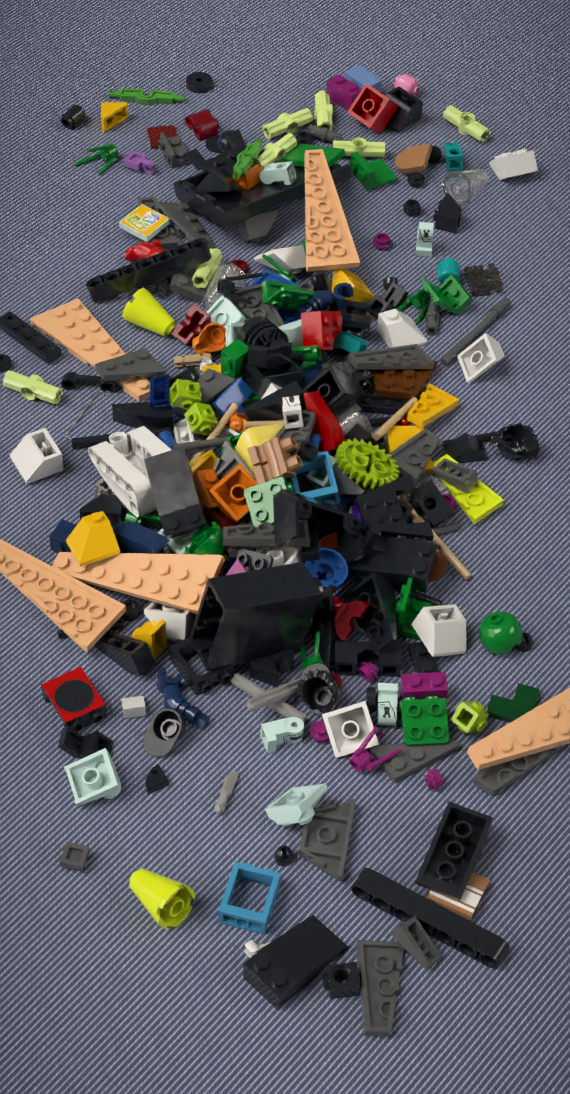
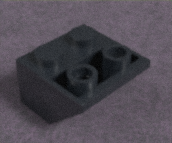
(408, 110)

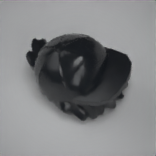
(516, 441)
(318, 689)

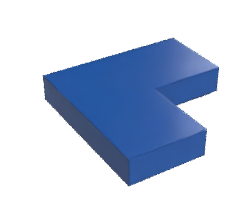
(235, 393)

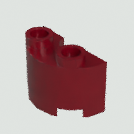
(202, 124)
(192, 325)
(345, 616)

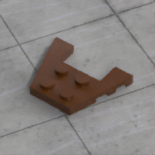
(400, 383)

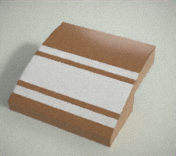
(470, 900)

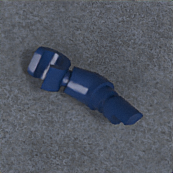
(326, 298)
(174, 699)

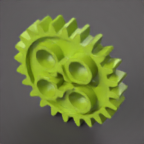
(354, 459)

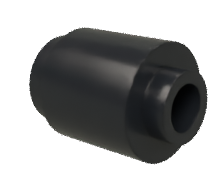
(73, 116)

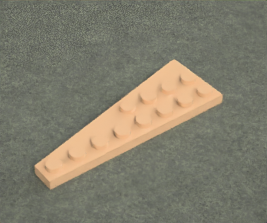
(326, 228)
(86, 340)
(159, 578)
(68, 602)
(531, 733)

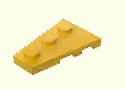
(431, 406)

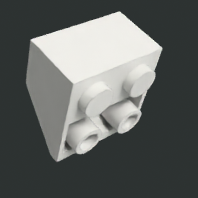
(514, 164)
(37, 456)
(441, 630)

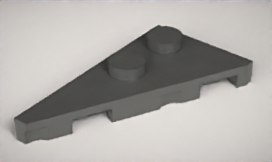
(411, 758)

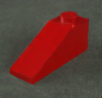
(325, 424)

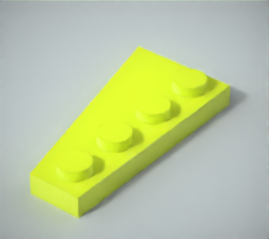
(478, 501)

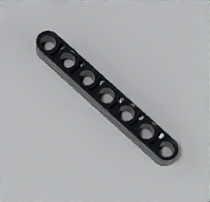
(148, 270)
(434, 918)

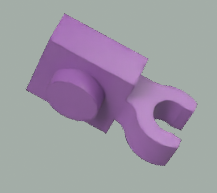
(137, 161)

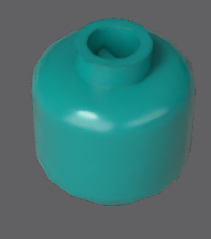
(446, 268)

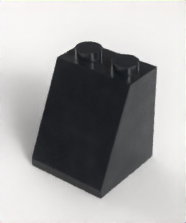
(336, 389)

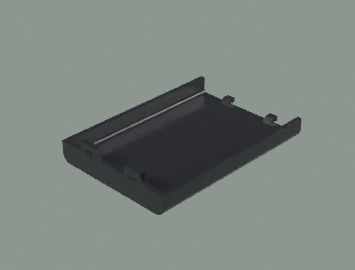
(236, 206)

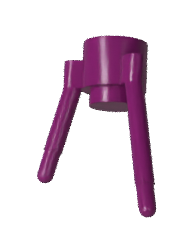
(362, 758)

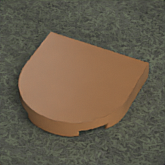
(414, 158)

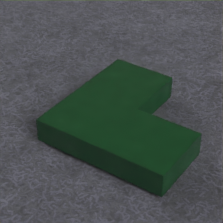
(510, 710)

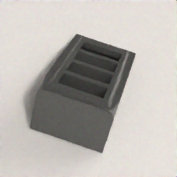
(464, 483)
(406, 936)

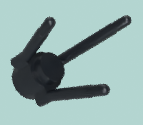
(227, 287)

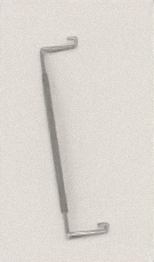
(83, 411)

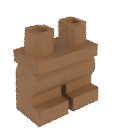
(274, 459)

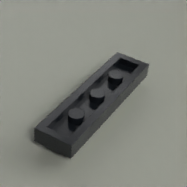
(29, 337)

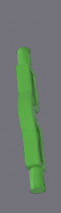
(138, 96)
(246, 158)

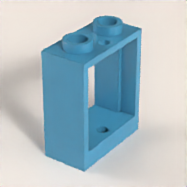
(327, 494)
(245, 918)

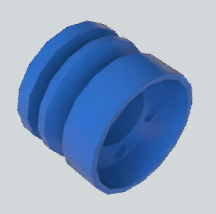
(329, 569)

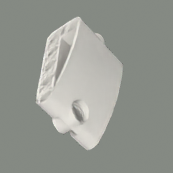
(124, 467)

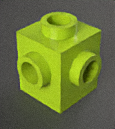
(185, 394)
(201, 419)
(470, 717)

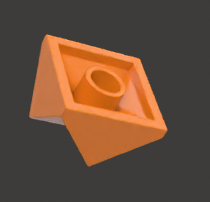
(230, 492)

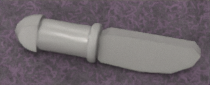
(226, 792)

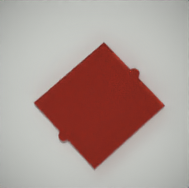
(154, 134)

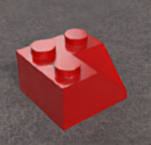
(373, 108)
(321, 328)

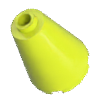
(148, 313)
(162, 897)

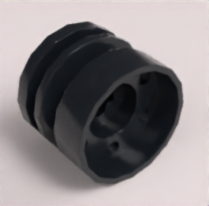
(261, 332)

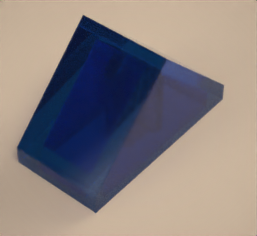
(160, 391)

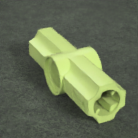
(323, 110)
(287, 123)
(466, 123)
(364, 148)
(275, 152)
(205, 271)
(32, 387)

